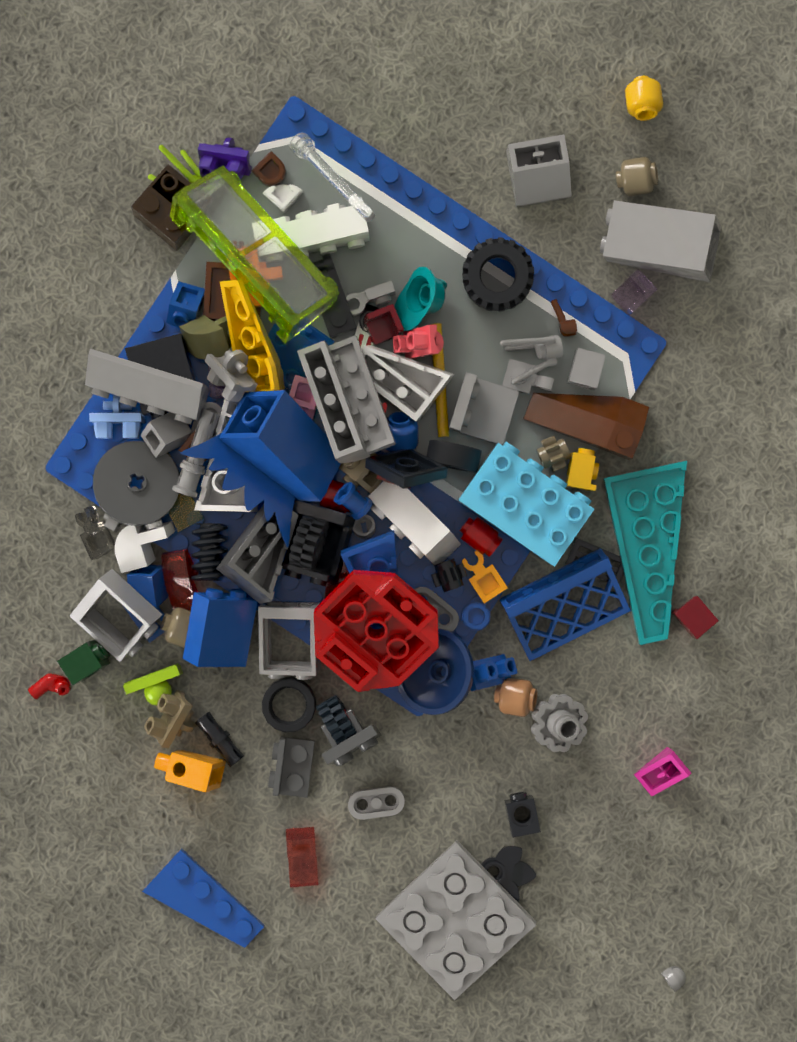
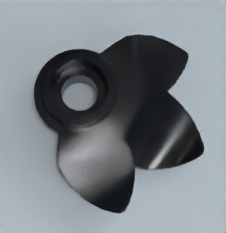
(511, 870)

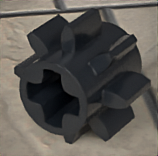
(449, 575)

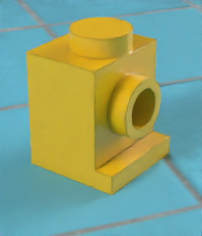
(582, 470)

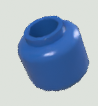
(404, 431)

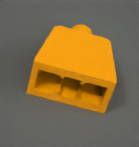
(201, 772)

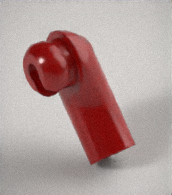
(52, 683)

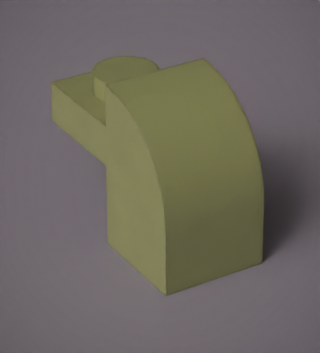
(206, 337)

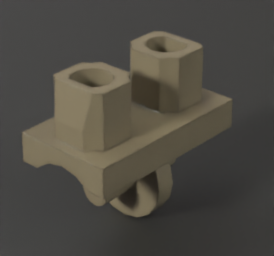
(174, 721)

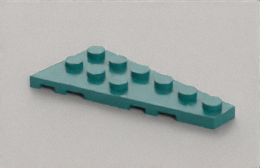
(647, 530)

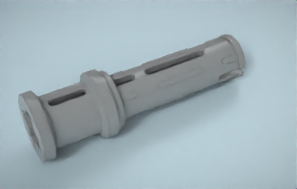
(193, 467)

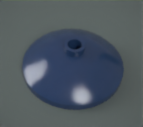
(427, 688)

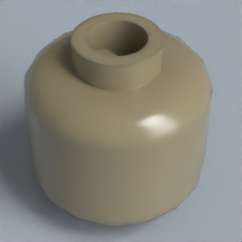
(637, 176)
(176, 626)

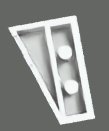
(405, 381)
(414, 521)

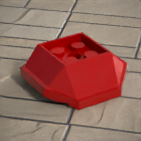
(371, 656)

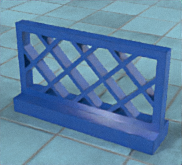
(560, 583)

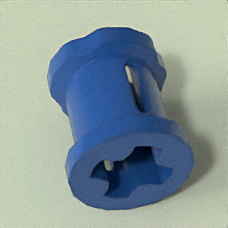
(353, 500)

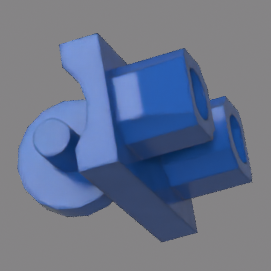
(492, 671)

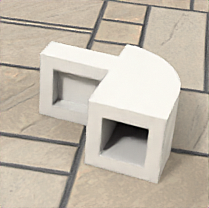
(134, 546)

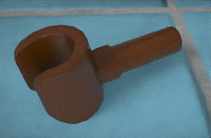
(566, 327)

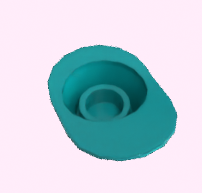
(421, 296)

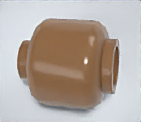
(516, 697)

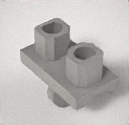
(231, 371)

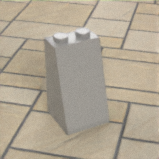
(662, 239)

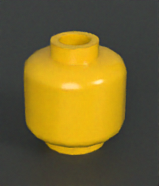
(644, 98)

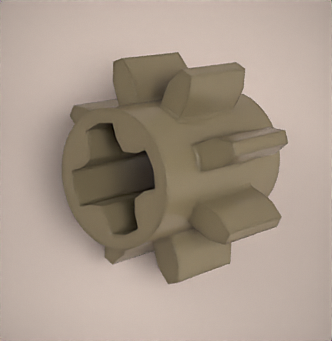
(553, 453)

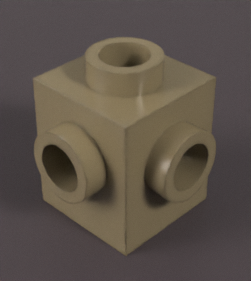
(359, 475)

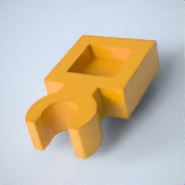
(486, 580)

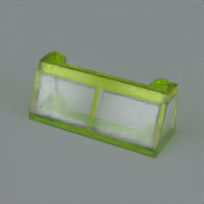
(255, 250)

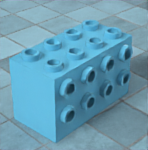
(527, 503)

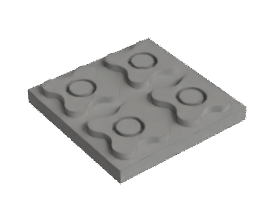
(456, 920)

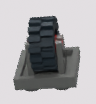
(344, 732)

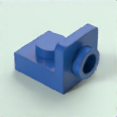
(184, 304)

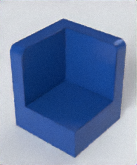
(149, 583)

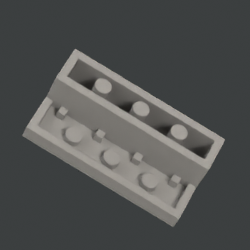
(346, 399)

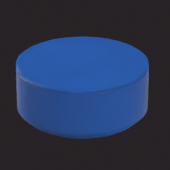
(476, 616)

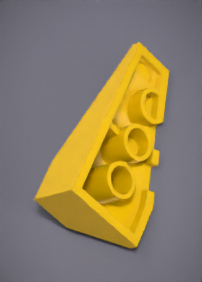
(250, 336)

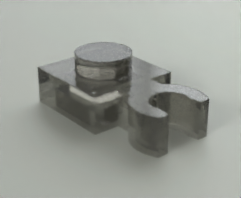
(96, 537)

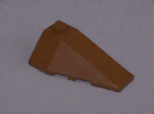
(599, 421)

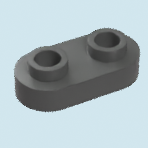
(442, 607)

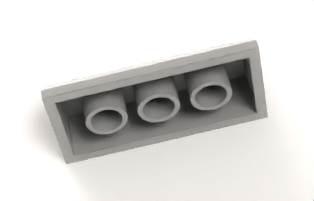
(146, 386)

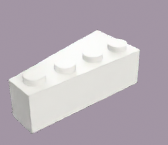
(327, 230)
(212, 495)

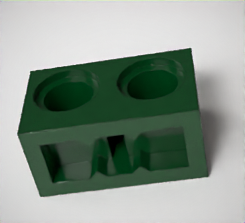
(84, 661)

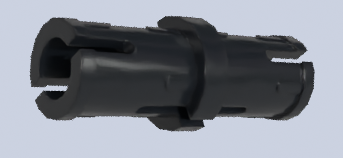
(219, 739)

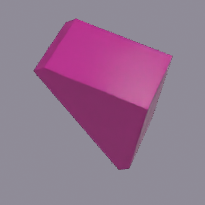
(662, 772)

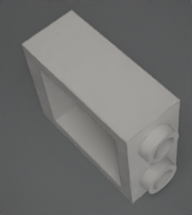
(285, 610)
(102, 629)

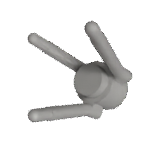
(546, 348)

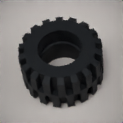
(498, 249)

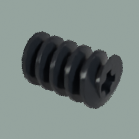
(209, 552)

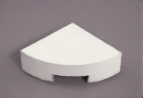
(283, 195)

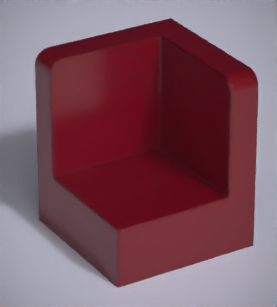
(383, 324)
(695, 617)

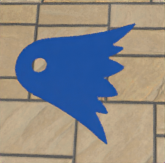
(256, 483)

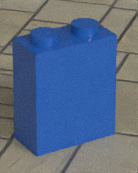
(220, 628)

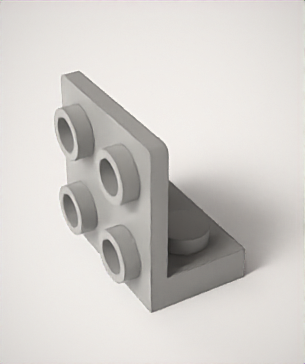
(483, 409)

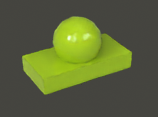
(154, 683)

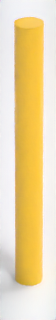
(441, 401)

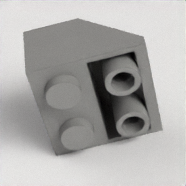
(539, 170)

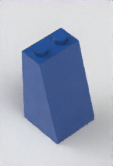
(282, 443)

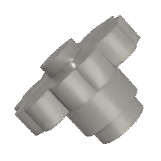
(559, 722)

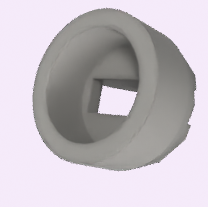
(371, 527)
(674, 977)

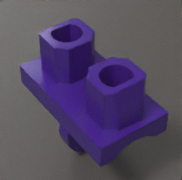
(217, 155)

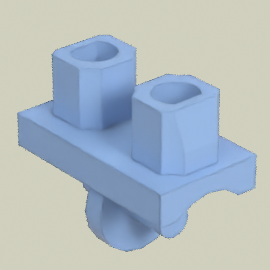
(104, 421)

